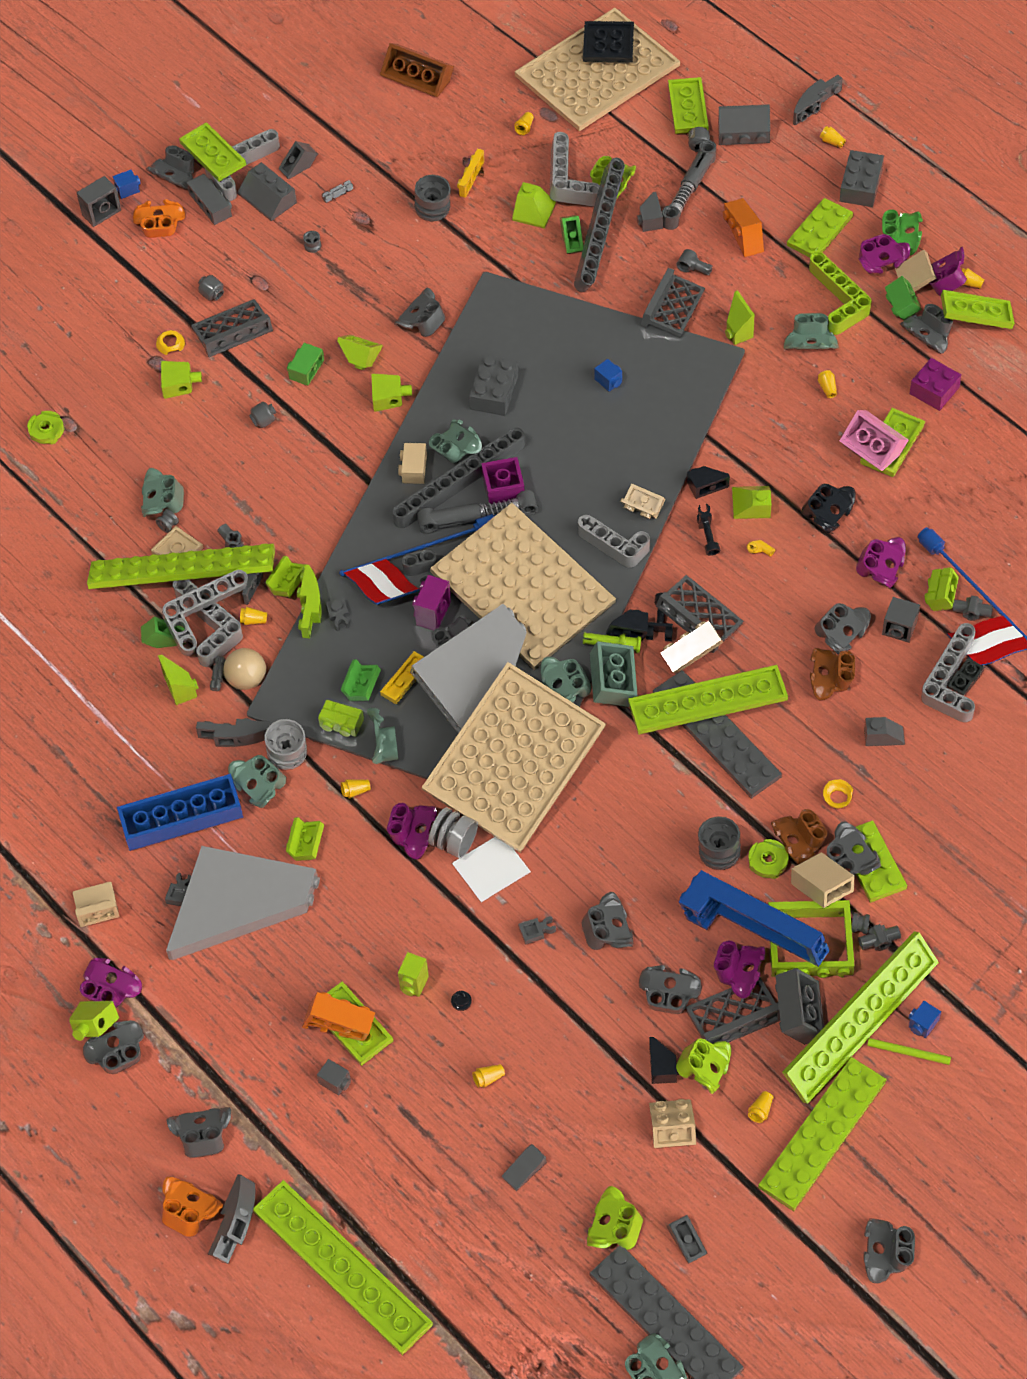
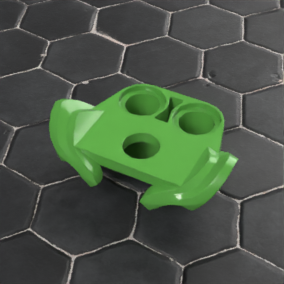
(896, 226)

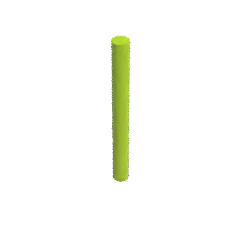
(909, 1051)

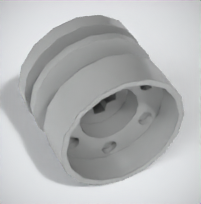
(286, 744)
(453, 832)

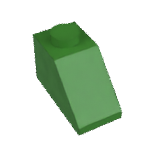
(571, 233)
(156, 633)

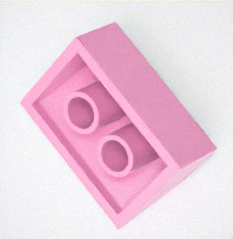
(873, 439)

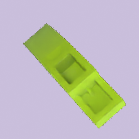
(310, 601)

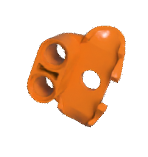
(171, 215)
(183, 1214)

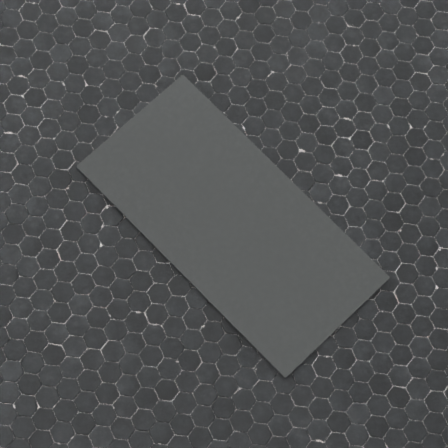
(576, 459)

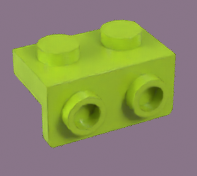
(285, 577)
(304, 839)

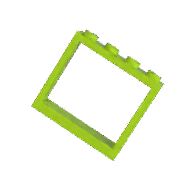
(811, 909)

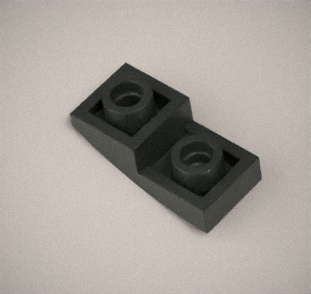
(966, 677)

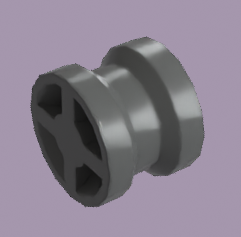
(312, 241)
(167, 520)
(860, 923)

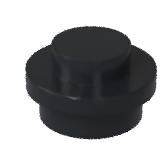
(461, 1000)

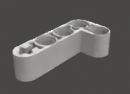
(613, 543)

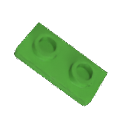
(360, 681)

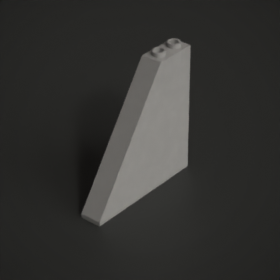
(468, 664)
(237, 896)

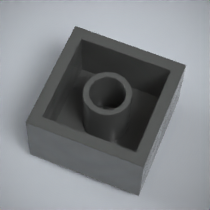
(98, 201)

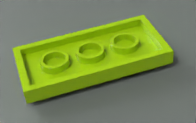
(687, 104)
(212, 151)
(820, 228)
(977, 309)
(908, 427)
(887, 878)
(375, 1041)

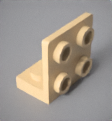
(95, 904)
(672, 1123)

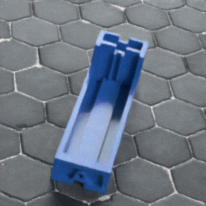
(712, 897)

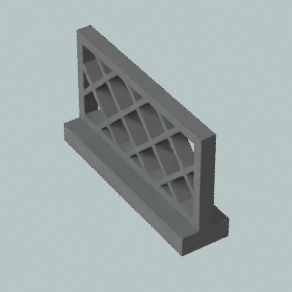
(662, 294)
(235, 334)
(689, 620)
(741, 1024)

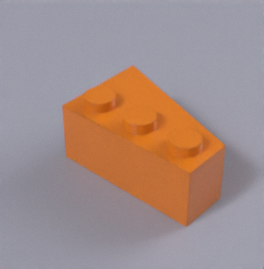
(744, 226)
(338, 1016)

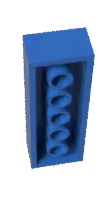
(180, 812)

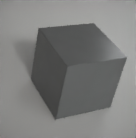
(901, 619)

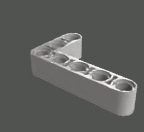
(250, 150)
(560, 186)
(198, 604)
(223, 629)
(946, 672)

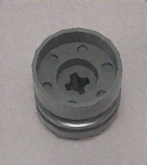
(432, 197)
(719, 843)

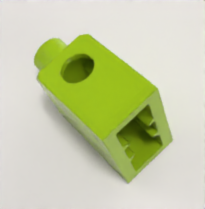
(177, 378)
(388, 391)
(92, 1018)

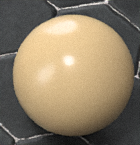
(244, 669)

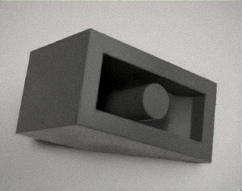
(298, 159)
(650, 214)
(883, 732)

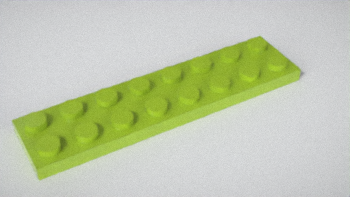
(707, 699)
(822, 1134)

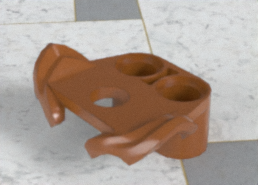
(838, 669)
(806, 829)

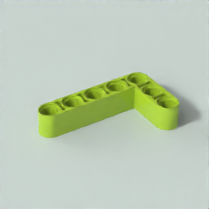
(855, 300)

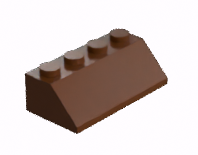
(416, 69)

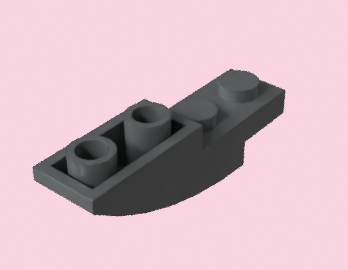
(813, 97)
(241, 734)
(236, 1219)

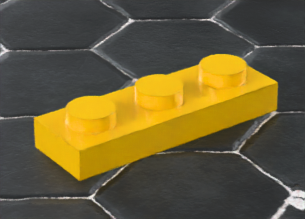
(470, 173)
(401, 681)

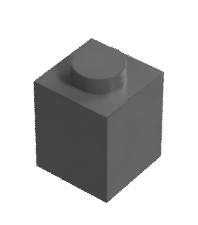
(334, 1077)

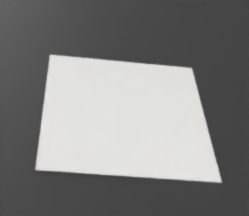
(491, 868)

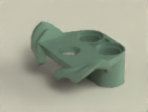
(811, 327)
(452, 449)
(168, 493)
(554, 670)
(385, 739)
(264, 791)
(649, 1351)

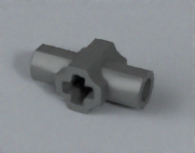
(228, 535)
(972, 608)
(879, 937)

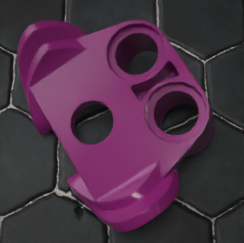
(879, 247)
(950, 275)
(875, 556)
(403, 827)
(730, 965)
(126, 985)

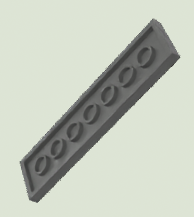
(729, 746)
(662, 1314)

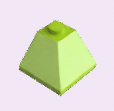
(533, 206)
(740, 320)
(359, 350)
(751, 502)
(178, 681)

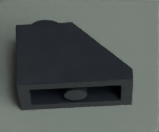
(706, 481)
(631, 623)
(662, 1063)

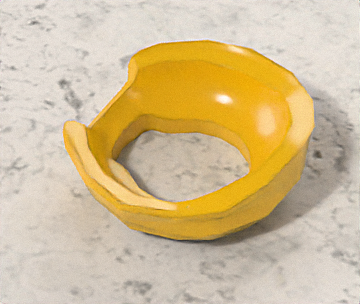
(163, 348)
(837, 785)

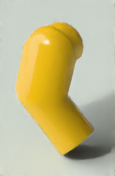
(760, 546)

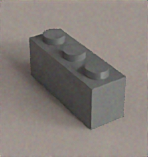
(209, 199)

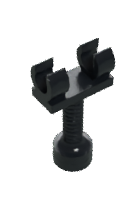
(712, 548)
(659, 626)

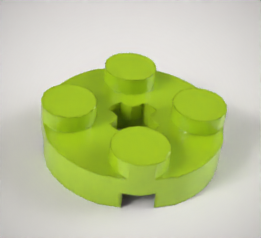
(48, 435)
(768, 869)

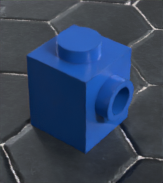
(126, 183)
(608, 375)
(924, 1019)

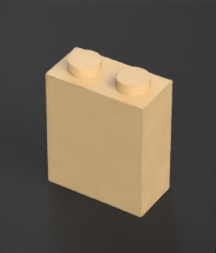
(822, 880)

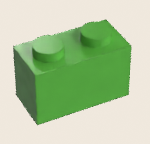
(902, 298)
(305, 364)

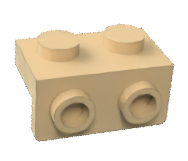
(643, 501)

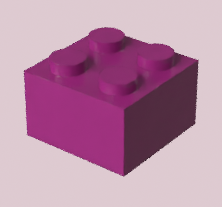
(935, 384)
(502, 479)
(432, 602)

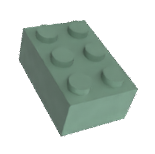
(613, 673)

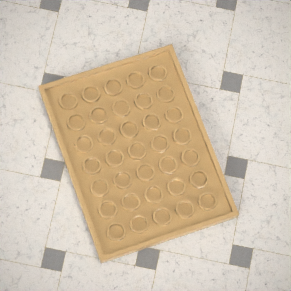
(592, 89)
(528, 572)
(513, 757)

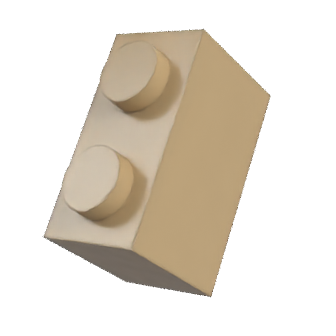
(413, 463)

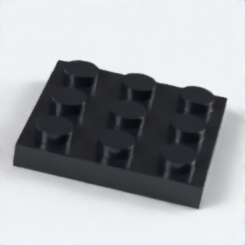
(608, 41)

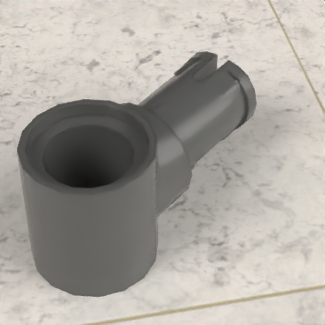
(690, 261)

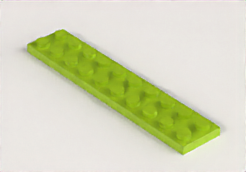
(180, 566)
(860, 1017)
(343, 1267)

